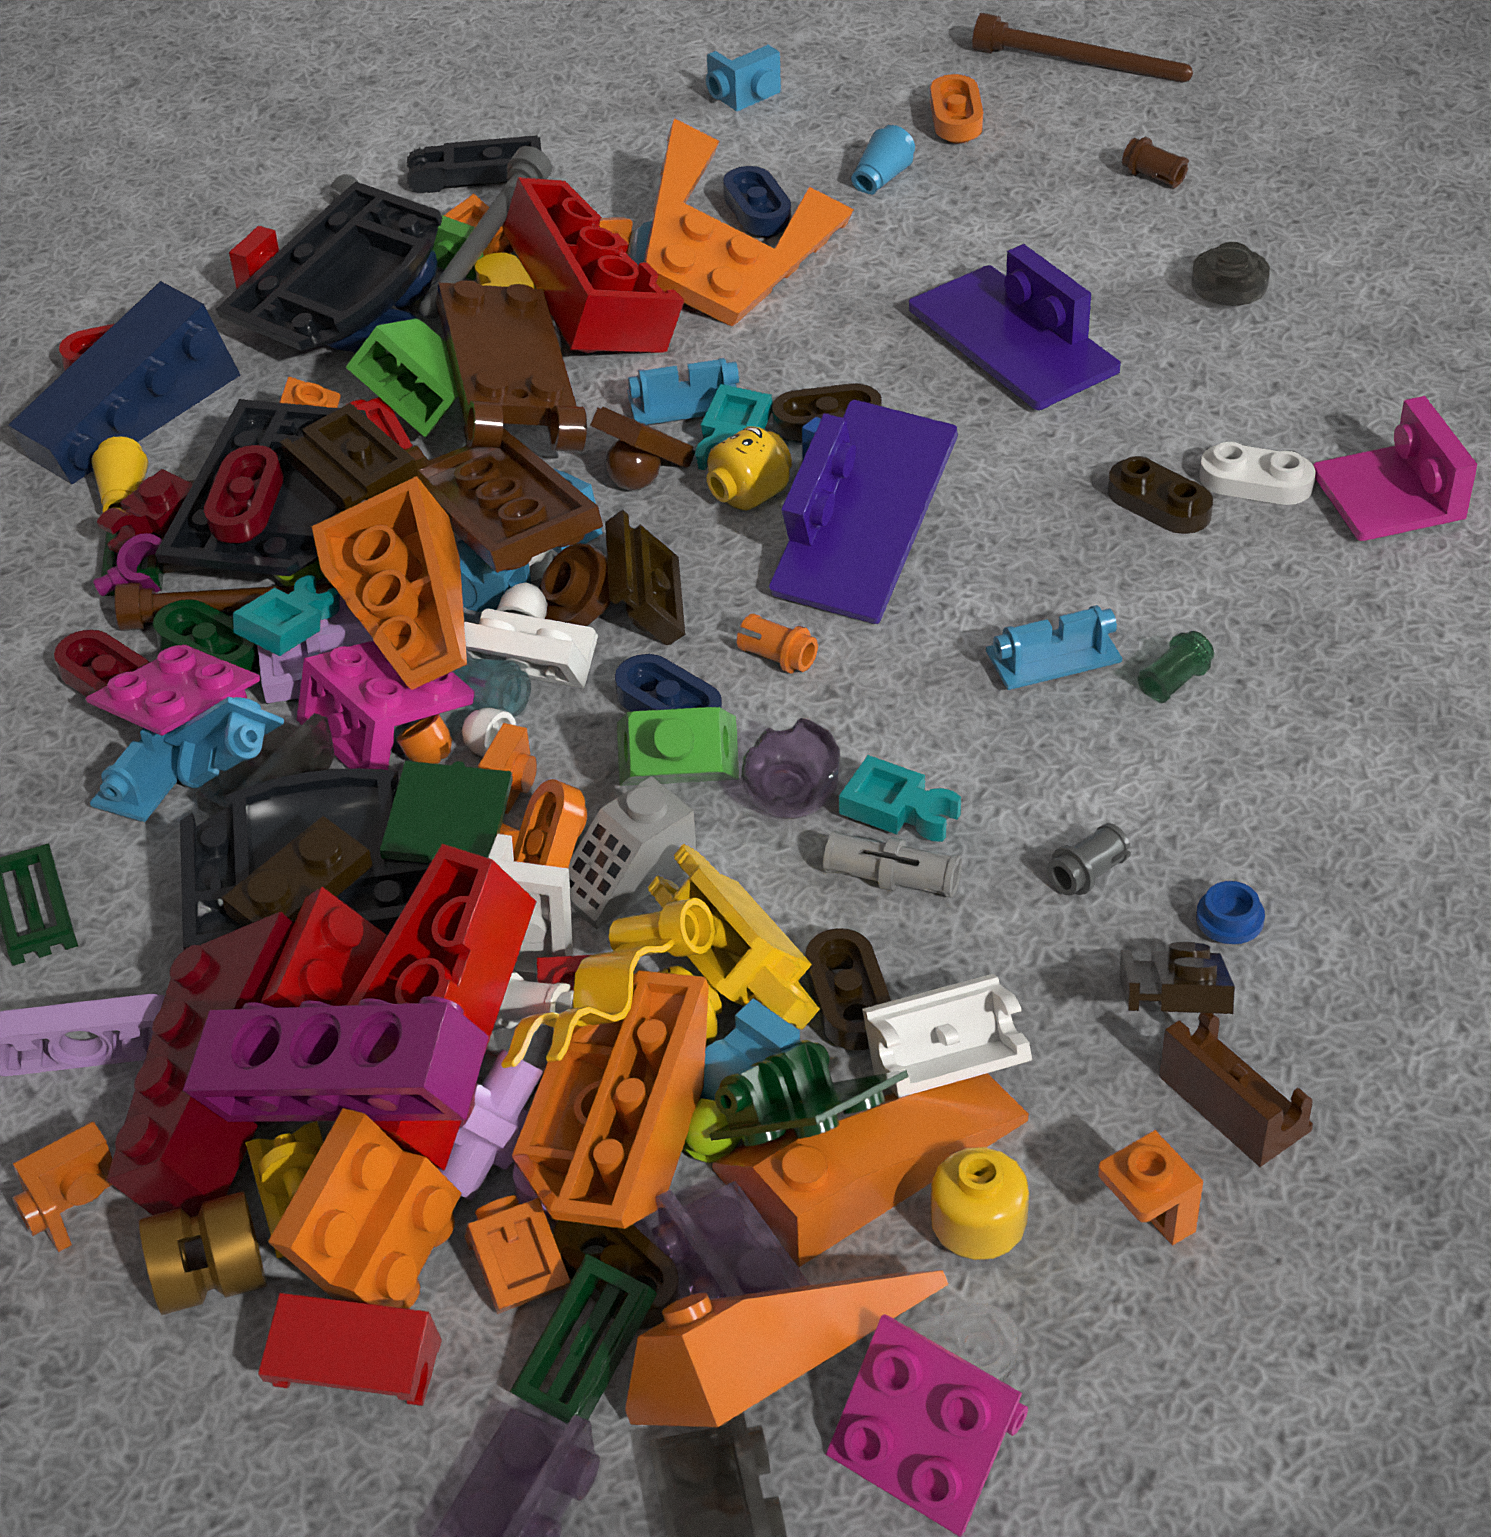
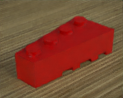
(585, 274)
(451, 944)

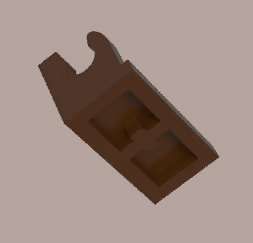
(1232, 1092)

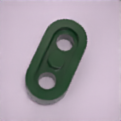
(203, 629)

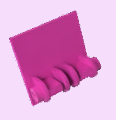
(172, 689)
(924, 1424)

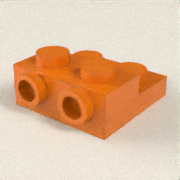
(366, 1216)

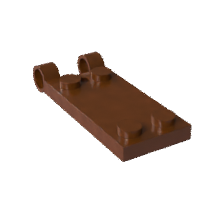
(508, 364)
(506, 501)

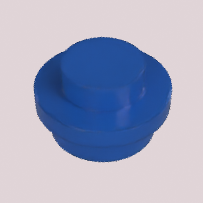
(1230, 913)

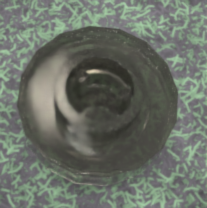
(1230, 275)

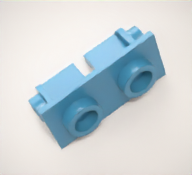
(661, 398)
(1040, 654)
(220, 739)
(139, 777)

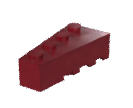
(172, 1145)

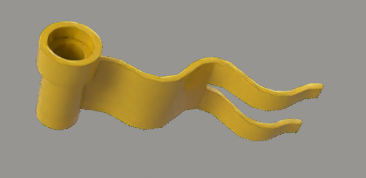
(606, 979)

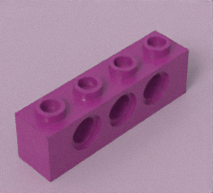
(325, 1058)

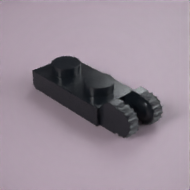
(463, 163)

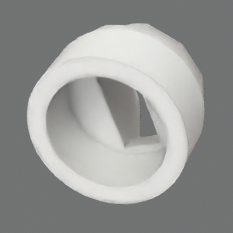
(524, 600)
(482, 727)

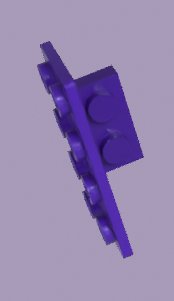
(1021, 327)
(859, 508)

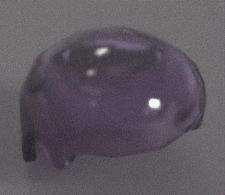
(792, 770)

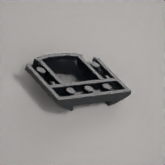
(338, 270)
(288, 538)
(268, 818)

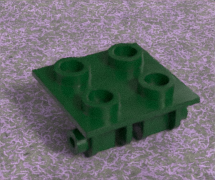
(794, 1093)

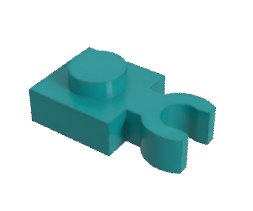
(730, 413)
(285, 620)
(895, 795)

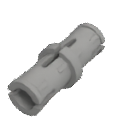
(892, 864)

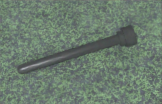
(526, 163)

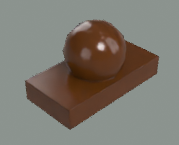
(635, 456)

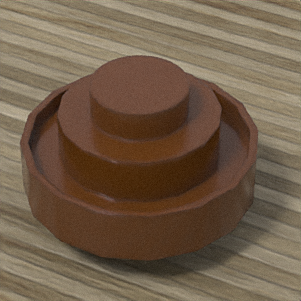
(576, 585)

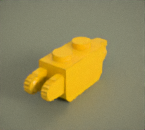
(748, 949)

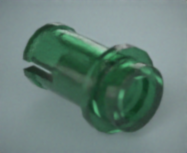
(1187, 656)

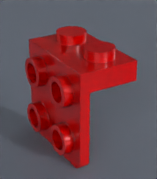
(323, 954)

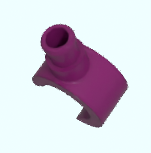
(128, 559)

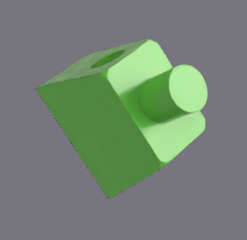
(408, 371)
(677, 746)

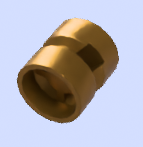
(228, 1246)

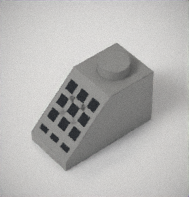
(627, 849)

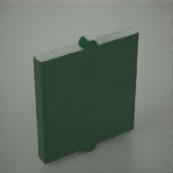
(445, 807)

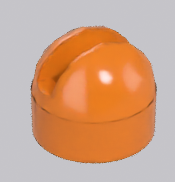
(426, 740)

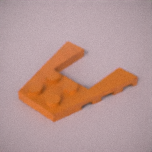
(713, 262)

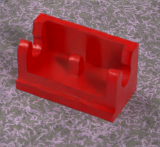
(351, 1347)

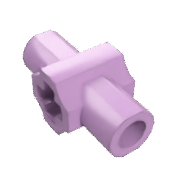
(491, 1125)

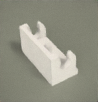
(946, 1034)

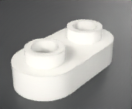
(1257, 473)

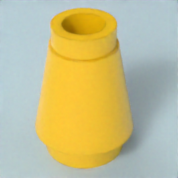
(118, 469)

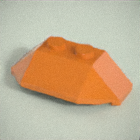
(619, 1106)

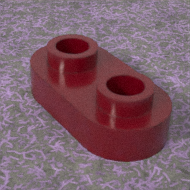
(243, 494)
(93, 658)

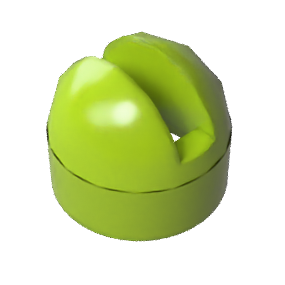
(704, 1121)

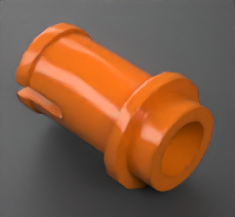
(790, 647)

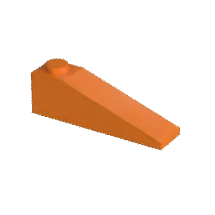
(400, 578)
(842, 1179)
(737, 1350)

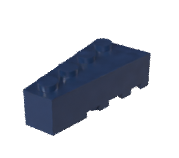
(127, 383)

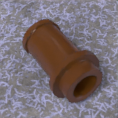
(1154, 162)

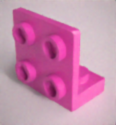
(1406, 485)
(368, 699)

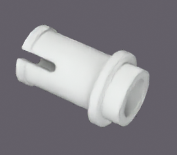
(531, 998)

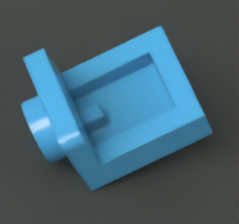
(745, 78)

